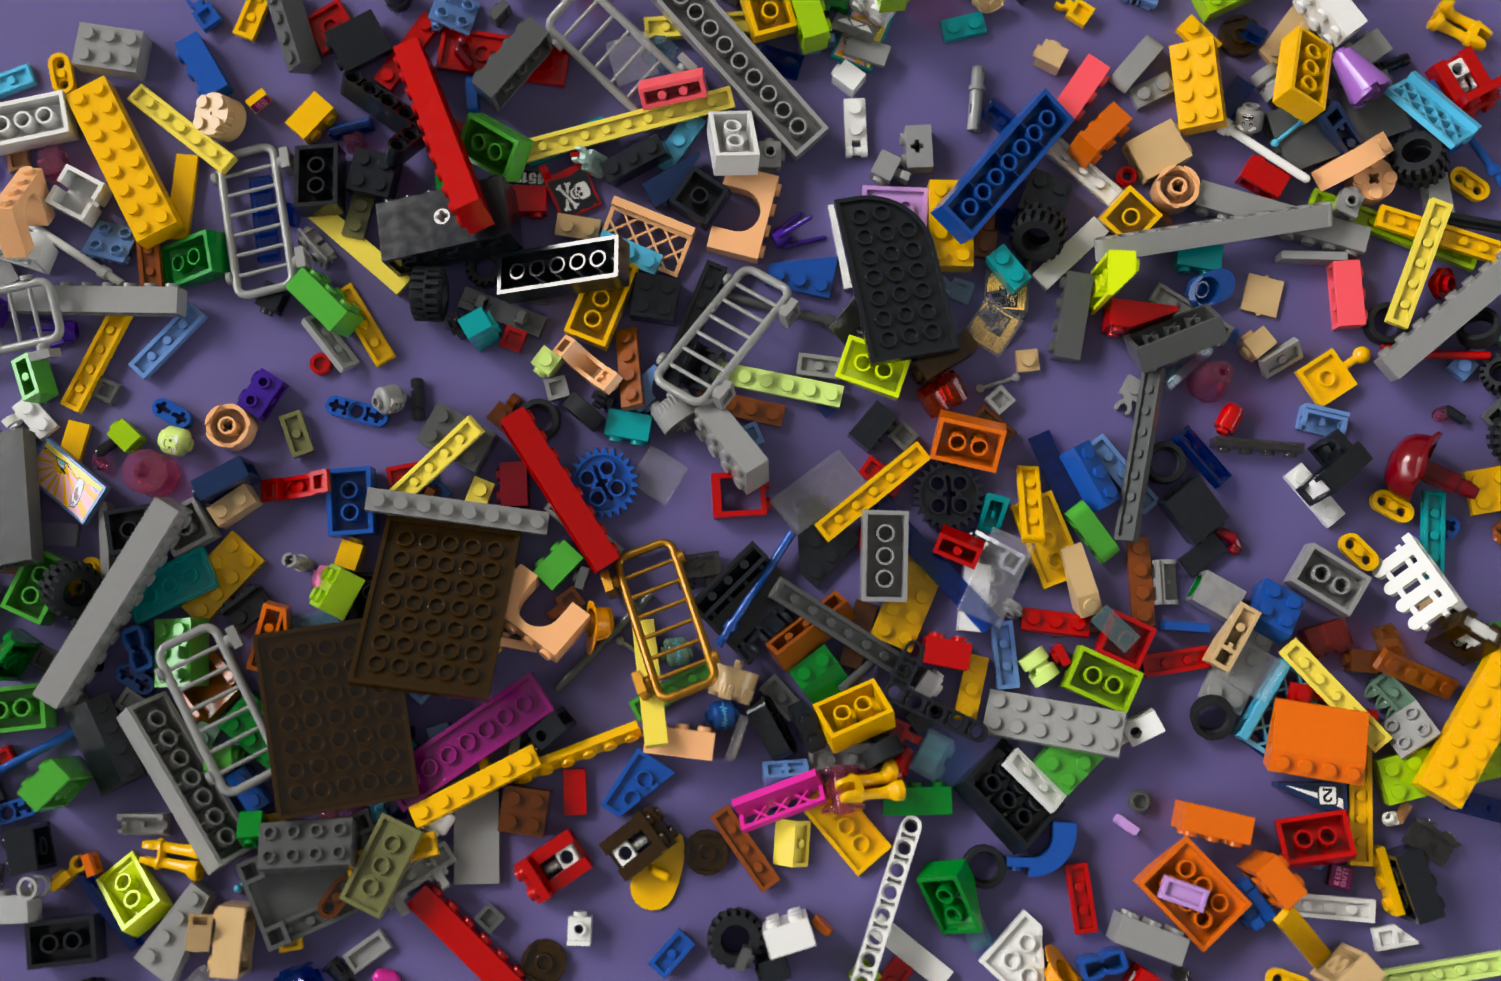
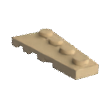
(1270, 50)

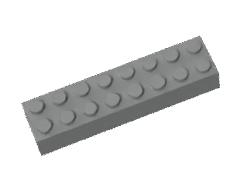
(178, 773)

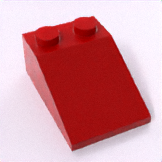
(1127, 316)

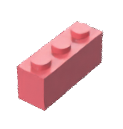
(1083, 86)
(672, 88)
(1346, 294)

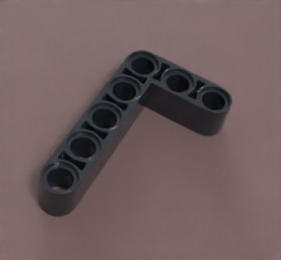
(389, 111)
(925, 702)

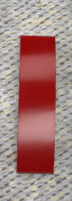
(296, 487)

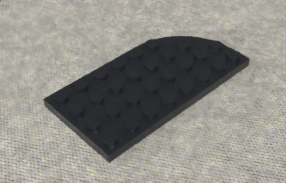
(895, 280)

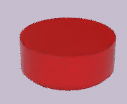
(321, 364)

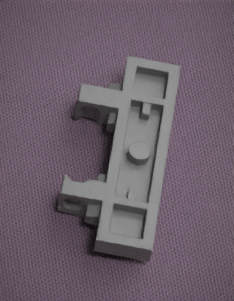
(420, 871)

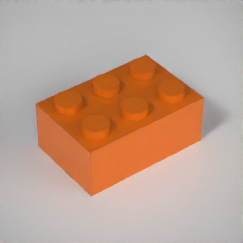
(968, 441)
(1212, 823)
(1273, 878)

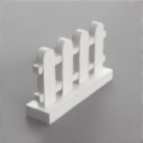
(1427, 589)

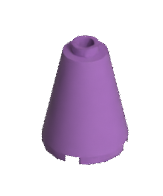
(1359, 77)

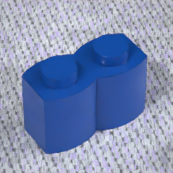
(140, 644)
(1095, 966)

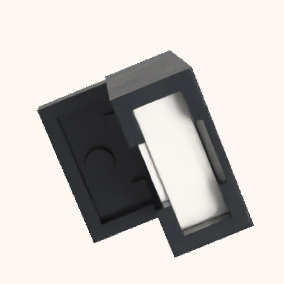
(1339, 463)

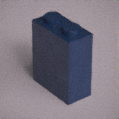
(224, 479)

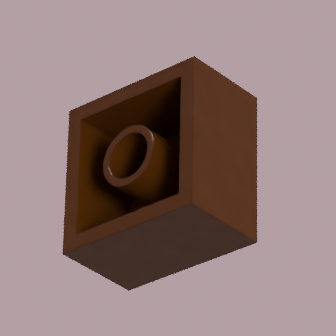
(525, 810)

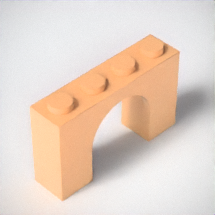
(21, 207)
(747, 244)
(552, 639)

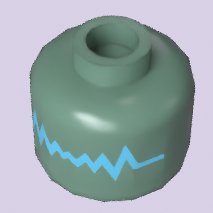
(677, 658)

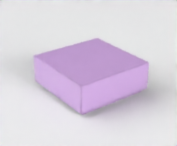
(1126, 824)

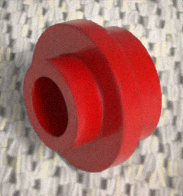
(1130, 171)

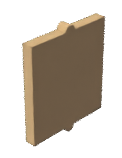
(1261, 295)

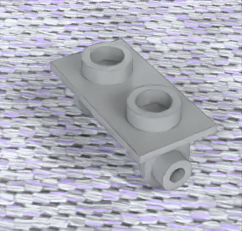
(321, 254)

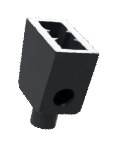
(554, 726)

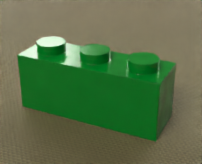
(921, 800)

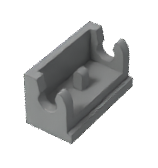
(1164, 582)
(145, 823)

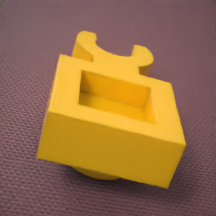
(1077, 12)

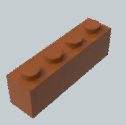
(802, 637)

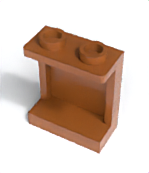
(217, 685)

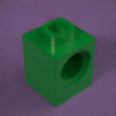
(249, 827)

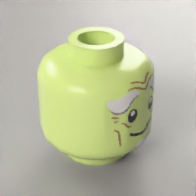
(175, 441)

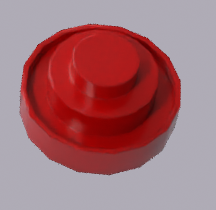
(1441, 282)

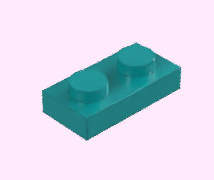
(963, 27)

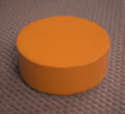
(822, 925)

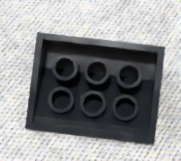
(1003, 801)

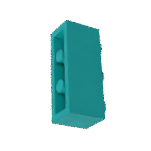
(480, 328)

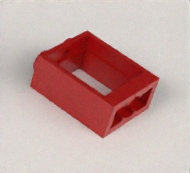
(717, 501)

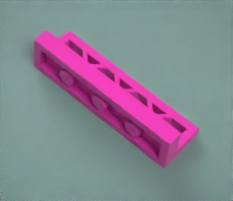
(779, 796)

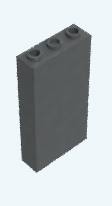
(1310, 148)
(19, 500)

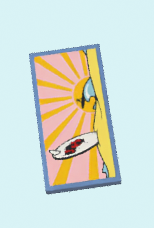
(69, 482)

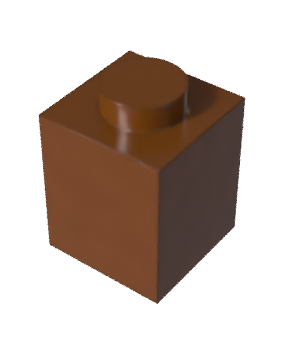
(1359, 661)

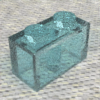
(932, 754)

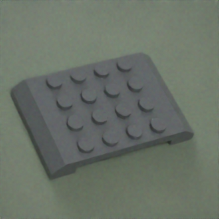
(288, 902)

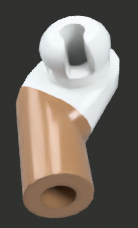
(1397, 817)

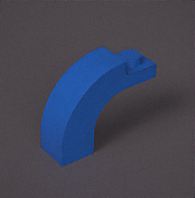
(1054, 855)

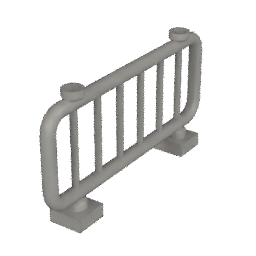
(561, 42)
(302, 256)
(41, 343)
(721, 388)
(224, 643)

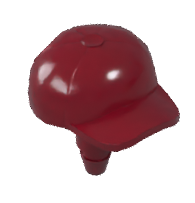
(1411, 463)

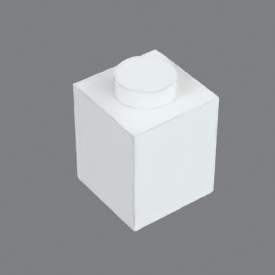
(848, 78)

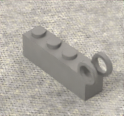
(25, 904)

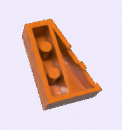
(1099, 135)
(273, 618)

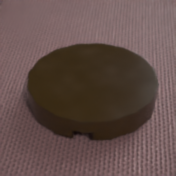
(1230, 37)
(706, 852)
(544, 960)

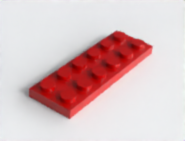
(482, 44)

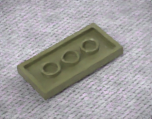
(381, 865)

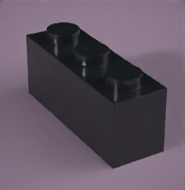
(635, 160)

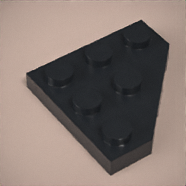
(820, 557)

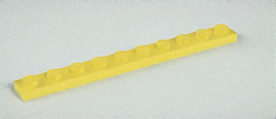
(628, 124)

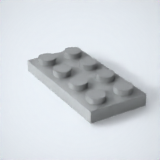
(1216, 685)

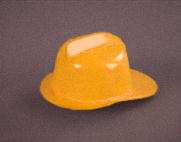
(600, 627)
(1058, 967)

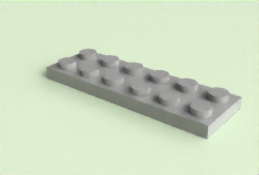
(1055, 723)

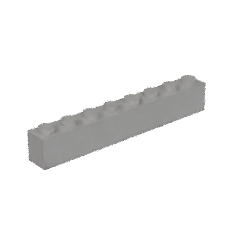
(1224, 201)
(107, 300)
(1441, 321)
(456, 511)

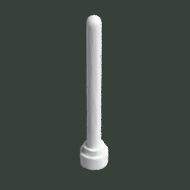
(1263, 151)

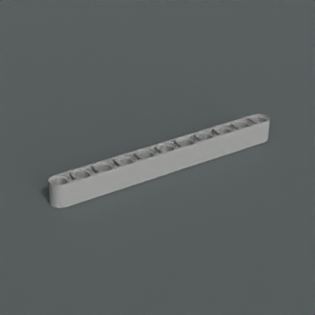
(1218, 230)

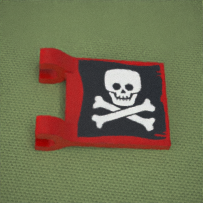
(570, 188)

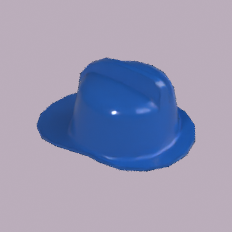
(1210, 287)

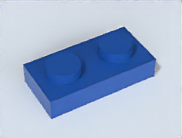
(671, 953)

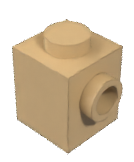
(1049, 56)
(1256, 343)
(198, 932)

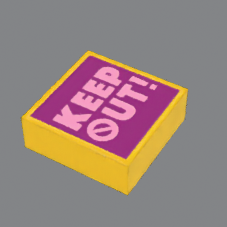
(258, 101)

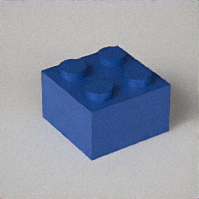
(1278, 607)

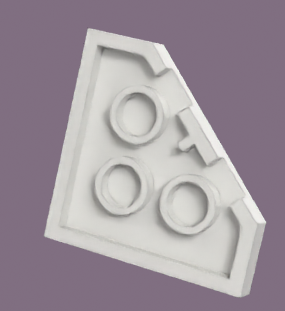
(1017, 951)

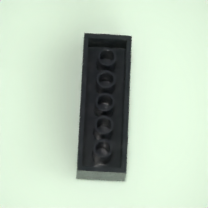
(563, 269)

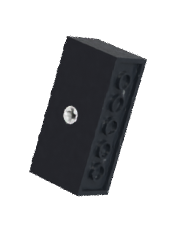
(425, 233)

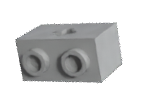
(920, 137)

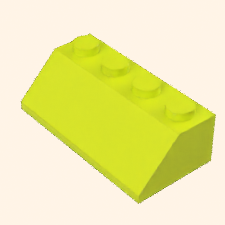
(1111, 275)

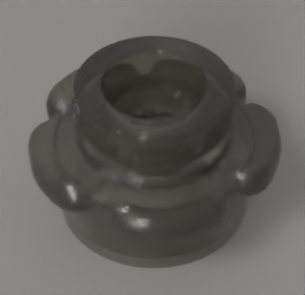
(1180, 974)

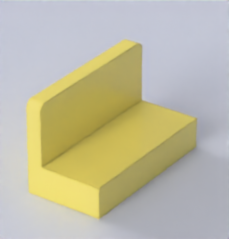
(791, 843)

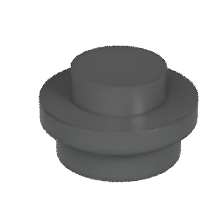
(1139, 801)

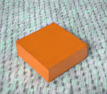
(92, 864)

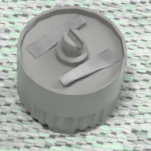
(673, 414)

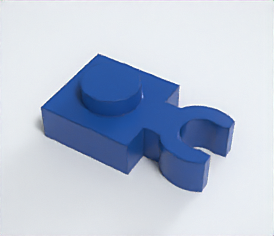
(205, 15)

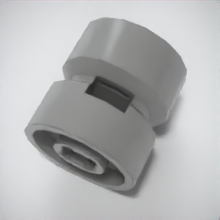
(1265, 80)

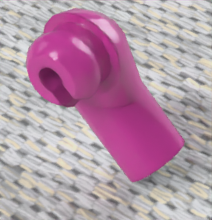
(386, 975)

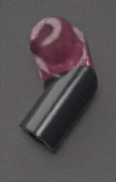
(1448, 412)
(100, 452)

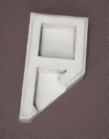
(1390, 937)

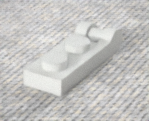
(855, 127)

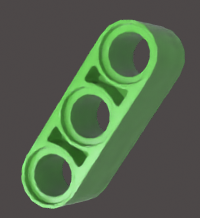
(1091, 532)

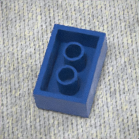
(347, 503)

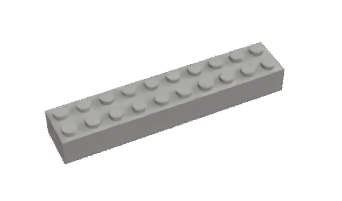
(747, 73)
(113, 602)

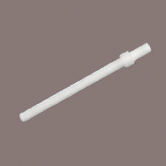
(101, 270)

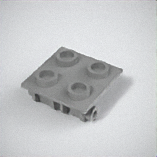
(1410, 729)

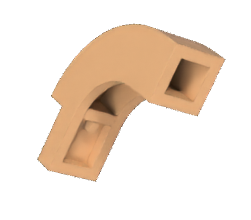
(1352, 161)
(587, 365)

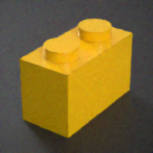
(312, 118)

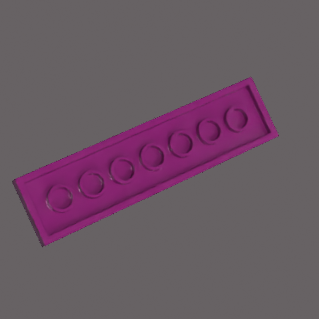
(478, 736)

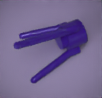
(782, 235)
(71, 331)

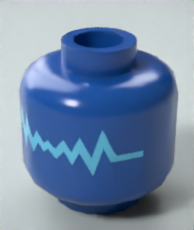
(722, 715)

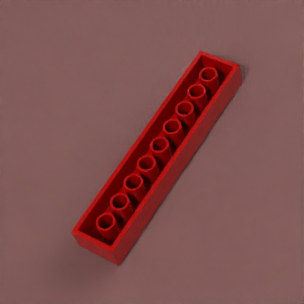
(442, 137)

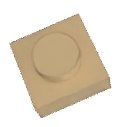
(1027, 361)

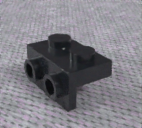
(700, 368)

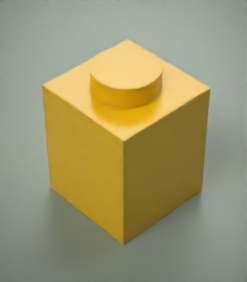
(351, 554)

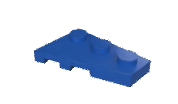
(807, 276)
(635, 782)

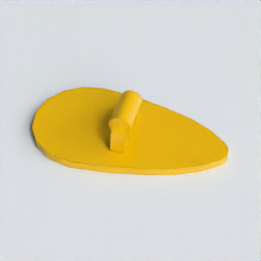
(658, 882)

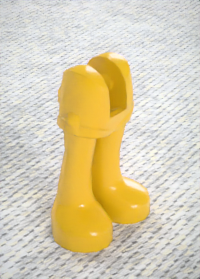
(1475, 33)
(888, 775)
(193, 869)

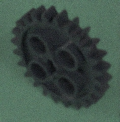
(927, 495)

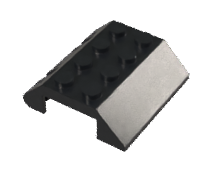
(727, 590)

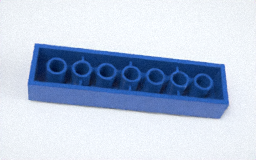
(1002, 166)

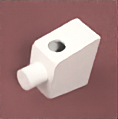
(1148, 725)

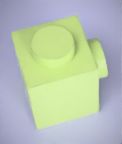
(546, 363)

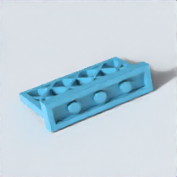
(1433, 108)
(1255, 710)

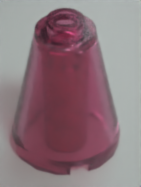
(1210, 380)

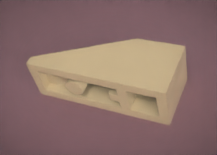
(1080, 581)
(1231, 638)

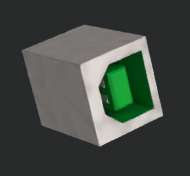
(1214, 595)

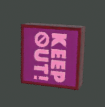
(1340, 876)

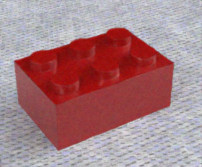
(1315, 839)

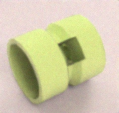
(1038, 666)

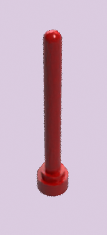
(1455, 354)

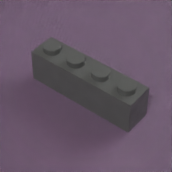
(294, 35)
(1071, 317)

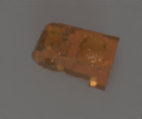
(1388, 637)

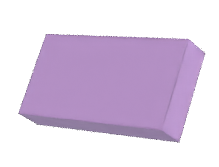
(1183, 893)

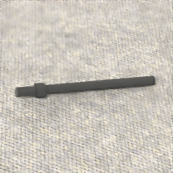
(826, 320)
(600, 645)

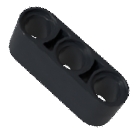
(771, 728)

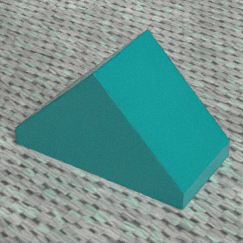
(992, 512)

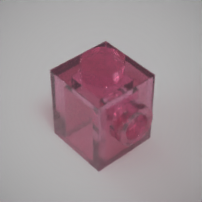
(52, 161)

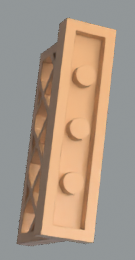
(659, 222)

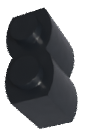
(807, 726)

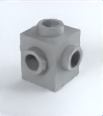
(770, 162)

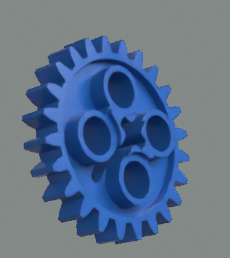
(621, 472)

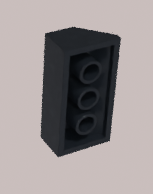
(105, 744)

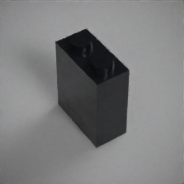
(358, 42)
(1193, 509)

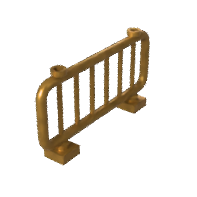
(612, 583)

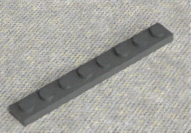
(1139, 456)
(839, 627)

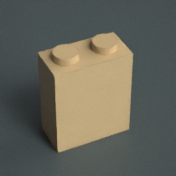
(1156, 150)

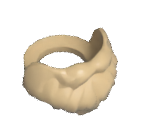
(988, 6)

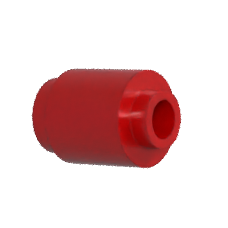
(1228, 419)

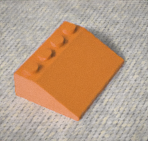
(1317, 741)
(1191, 865)

